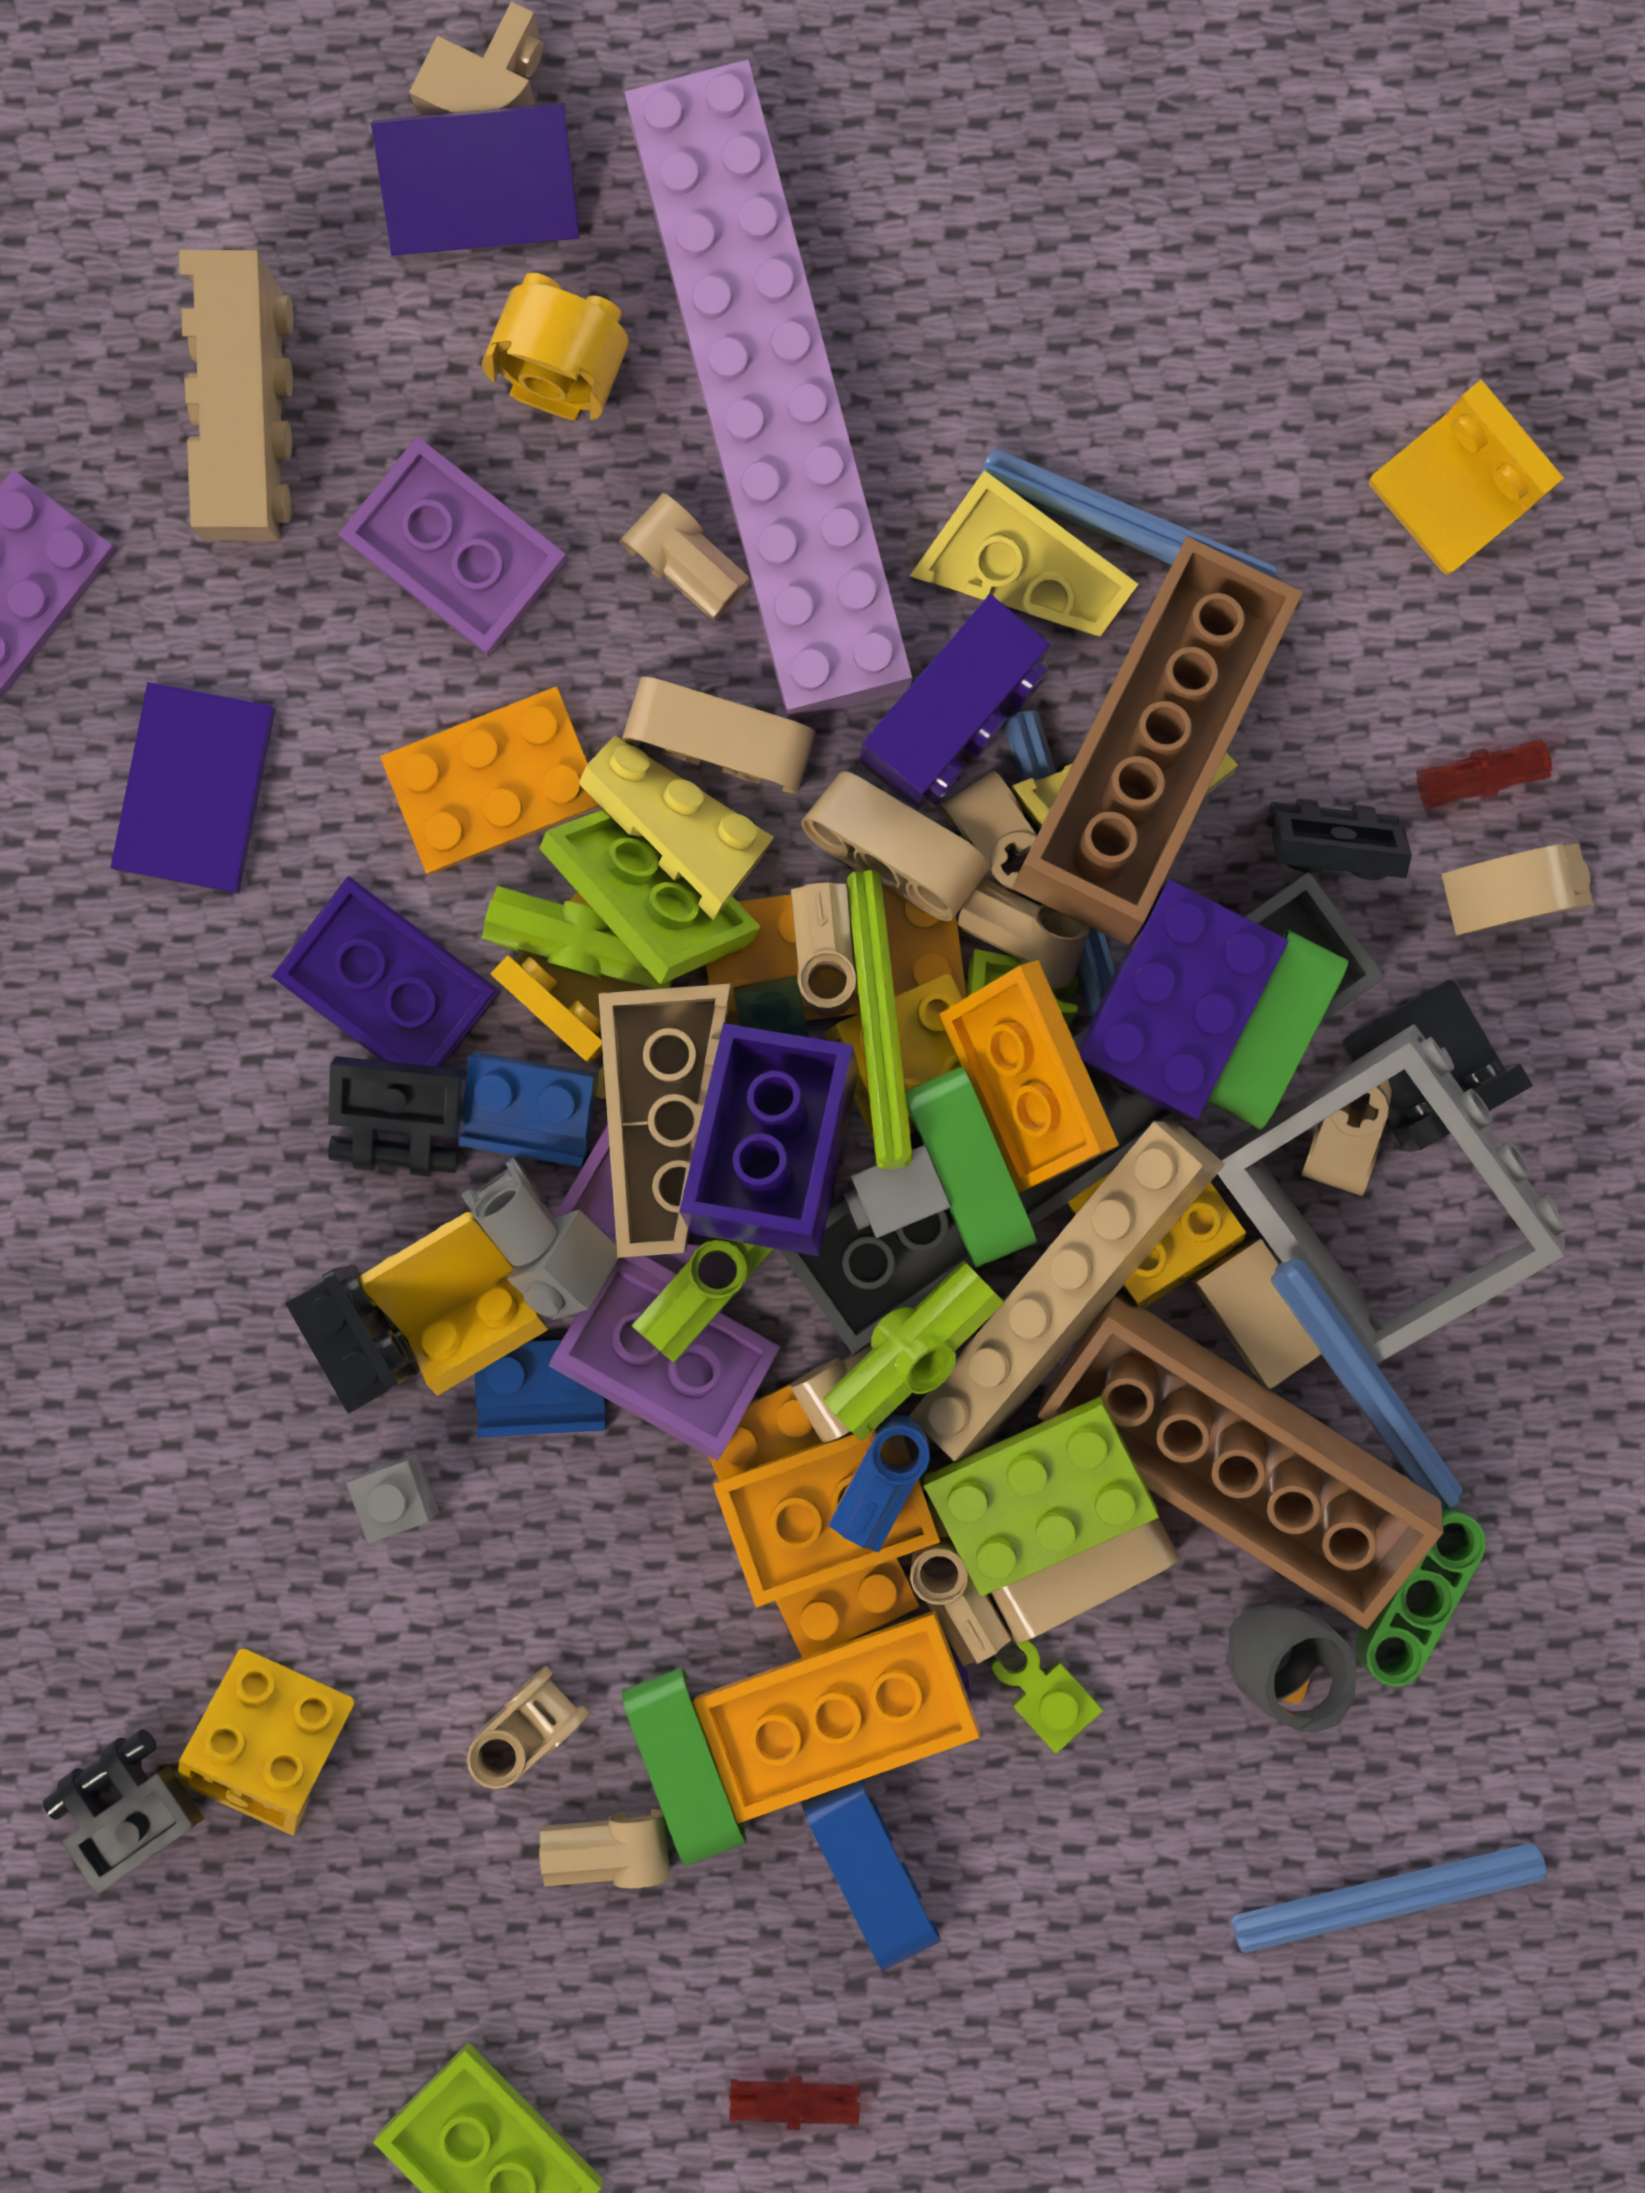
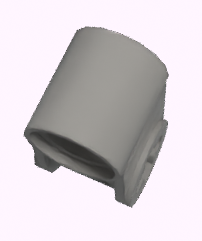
(513, 1214)

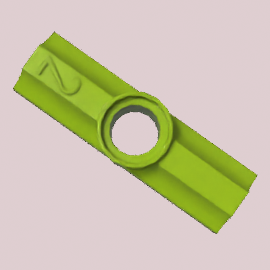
(565, 935)
(688, 1304)
(912, 1351)

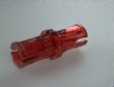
(1484, 773)
(794, 2102)

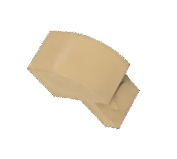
(464, 82)
(1517, 888)

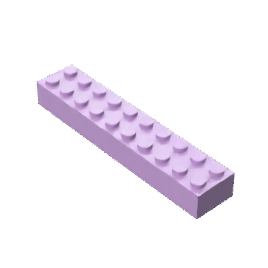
(768, 390)

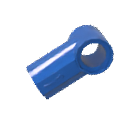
(880, 1487)

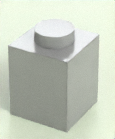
(896, 1196)
(570, 1271)
(392, 1498)

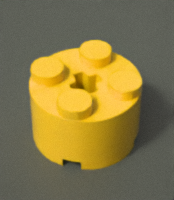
(557, 348)

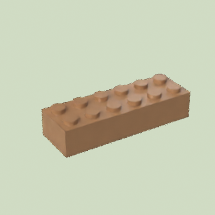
(1157, 741)
(1250, 1461)

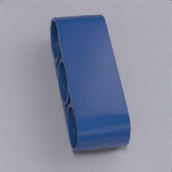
(870, 1874)

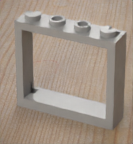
(1466, 1120)

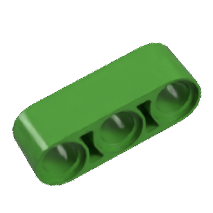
(1278, 1031)
(969, 1167)
(1423, 1627)
(682, 1768)

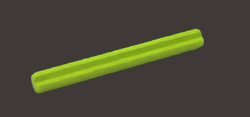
(879, 1021)

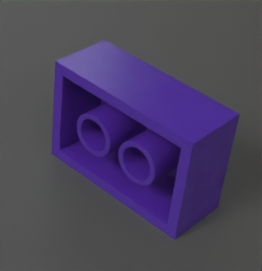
(956, 704)
(1180, 1001)
(770, 1139)

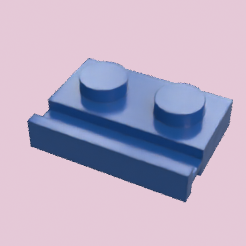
(528, 1109)
(530, 1398)

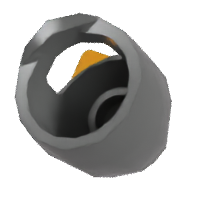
(1275, 1655)

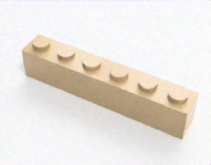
(1067, 1288)

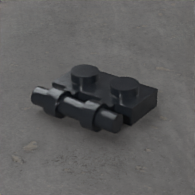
(1339, 840)
(395, 1099)
(133, 1828)

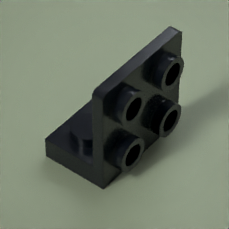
(1452, 1025)
(352, 1338)

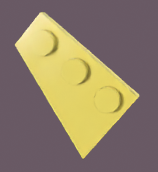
(1024, 560)
(685, 825)

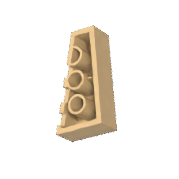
(237, 395)
(656, 1083)

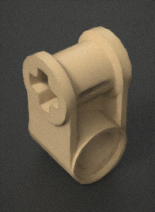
(992, 823)
(1349, 1143)
(532, 1723)

